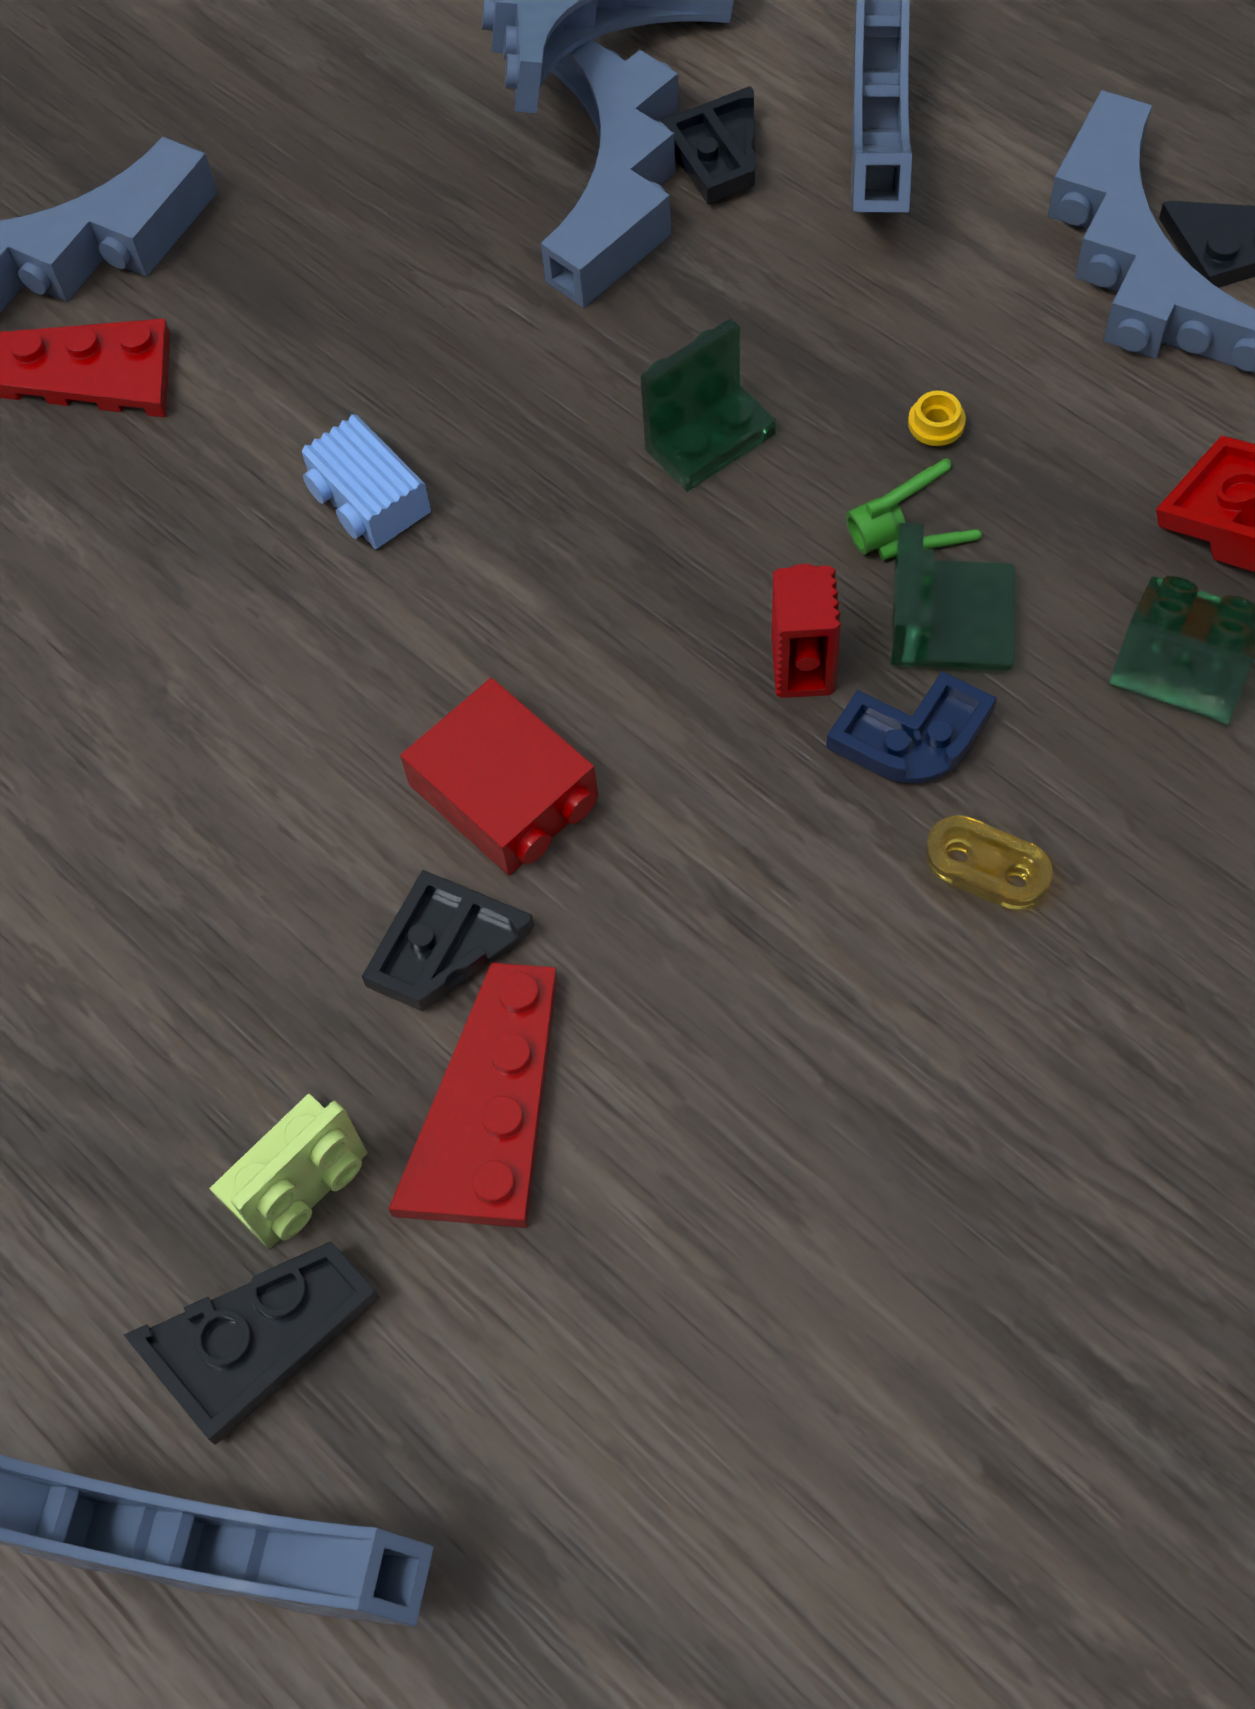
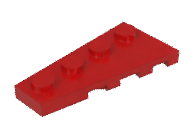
(89, 363)
(485, 1119)

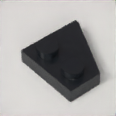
(1213, 238)

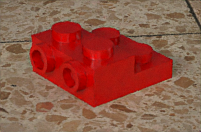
(1217, 502)

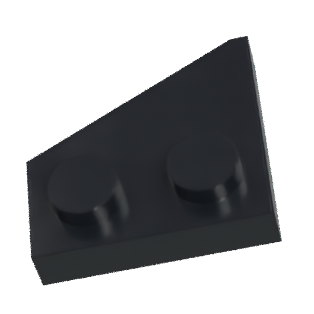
(717, 144)
(441, 941)

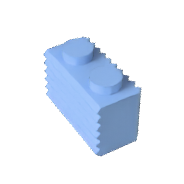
(365, 482)

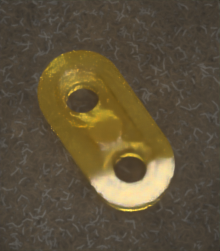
(990, 860)

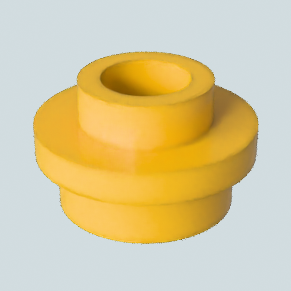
(943, 409)

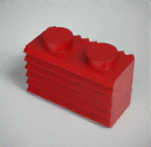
(805, 630)

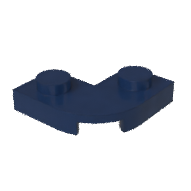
(916, 745)

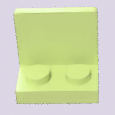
(292, 1170)

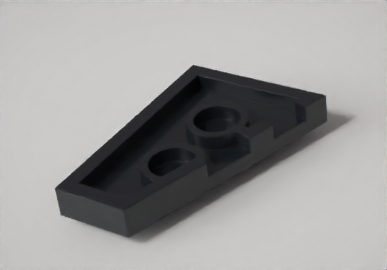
(249, 1342)

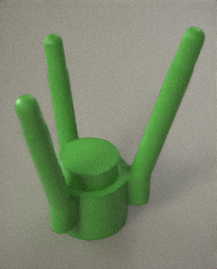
(877, 522)

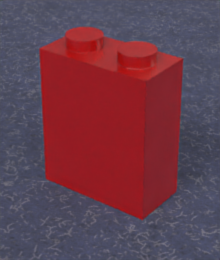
(501, 776)

